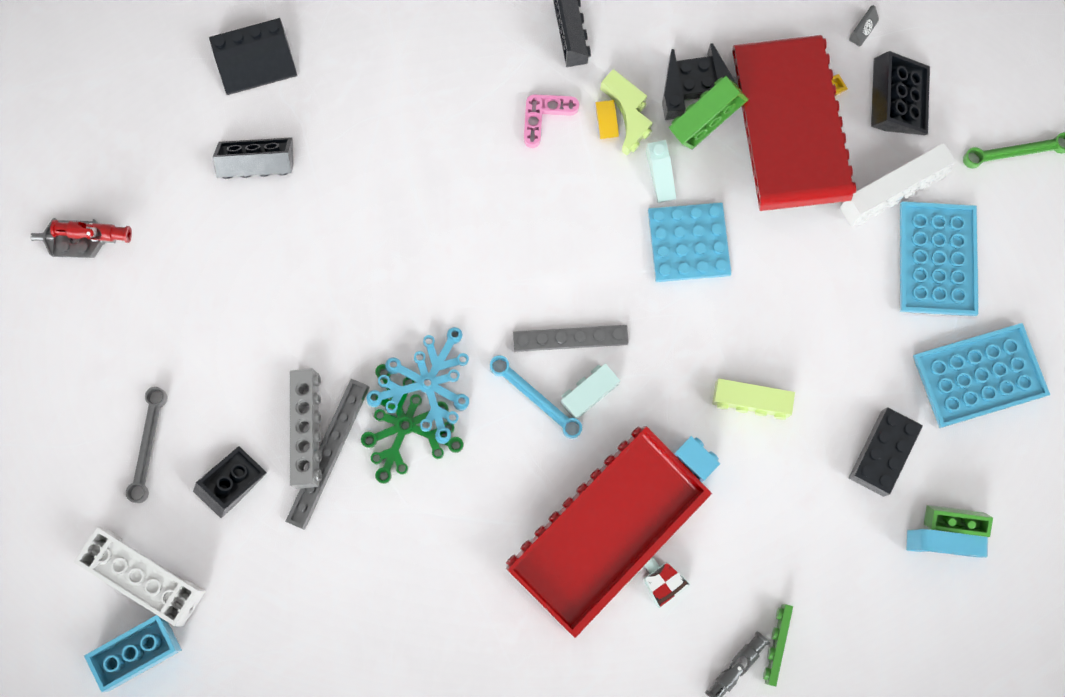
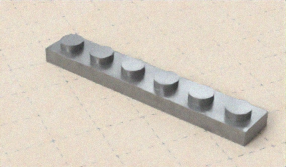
(570, 338)

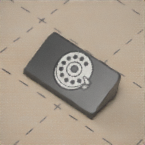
(865, 26)

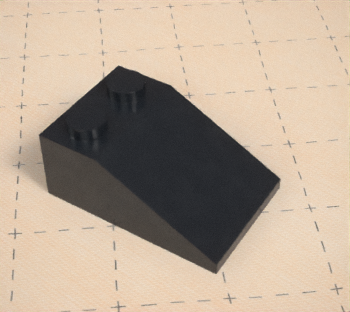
(229, 481)

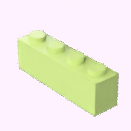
(753, 398)

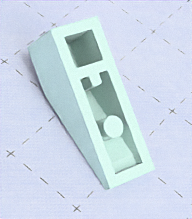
(661, 170)

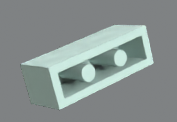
(589, 391)

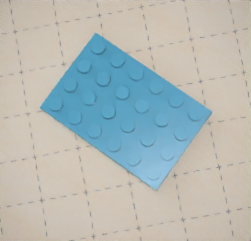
(938, 259)
(981, 375)

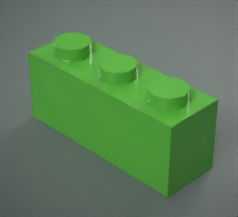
(958, 521)

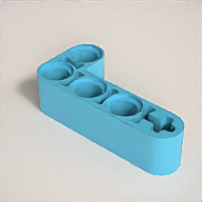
(947, 542)

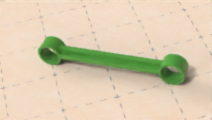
(1013, 151)

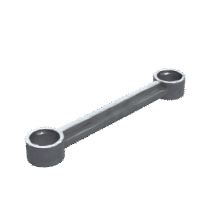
(146, 445)

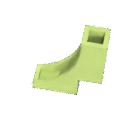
(631, 104)

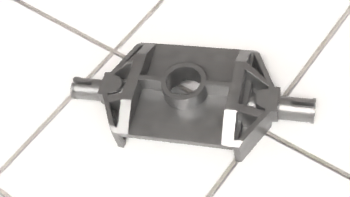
(62, 245)

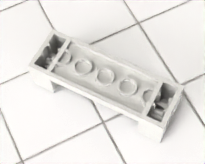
(139, 577)

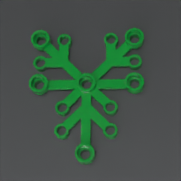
(393, 454)

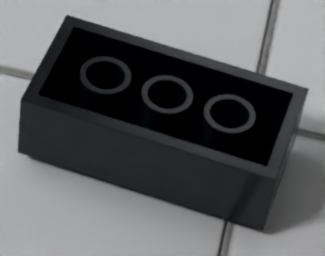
(885, 452)

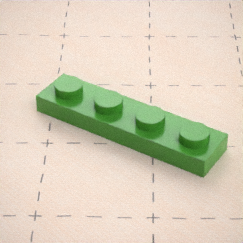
(776, 652)

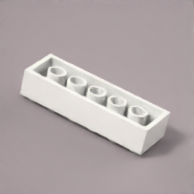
(898, 184)

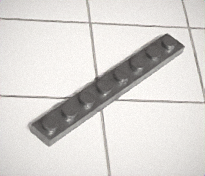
(330, 450)

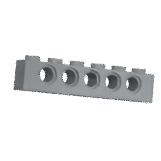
(298, 420)

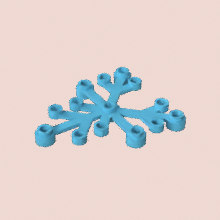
(438, 363)

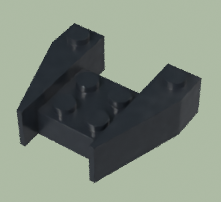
(690, 79)

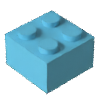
(697, 458)

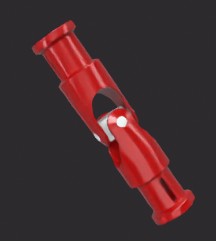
(79, 230)

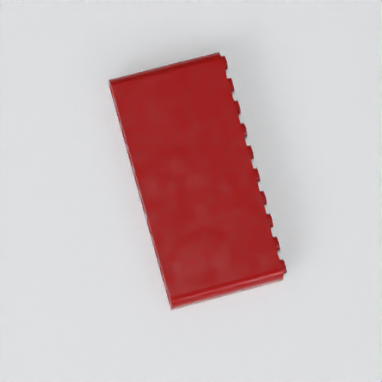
(793, 123)
(608, 530)

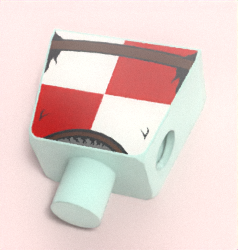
(663, 582)

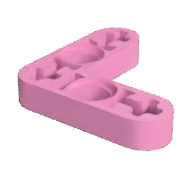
(542, 108)

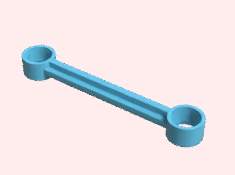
(535, 397)

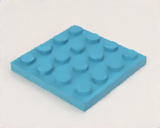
(689, 242)

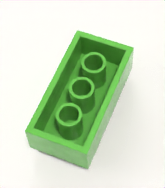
(708, 112)

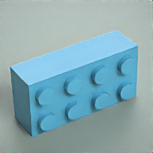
(132, 653)

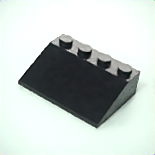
(253, 56)
(900, 94)

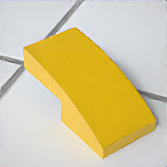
(607, 119)

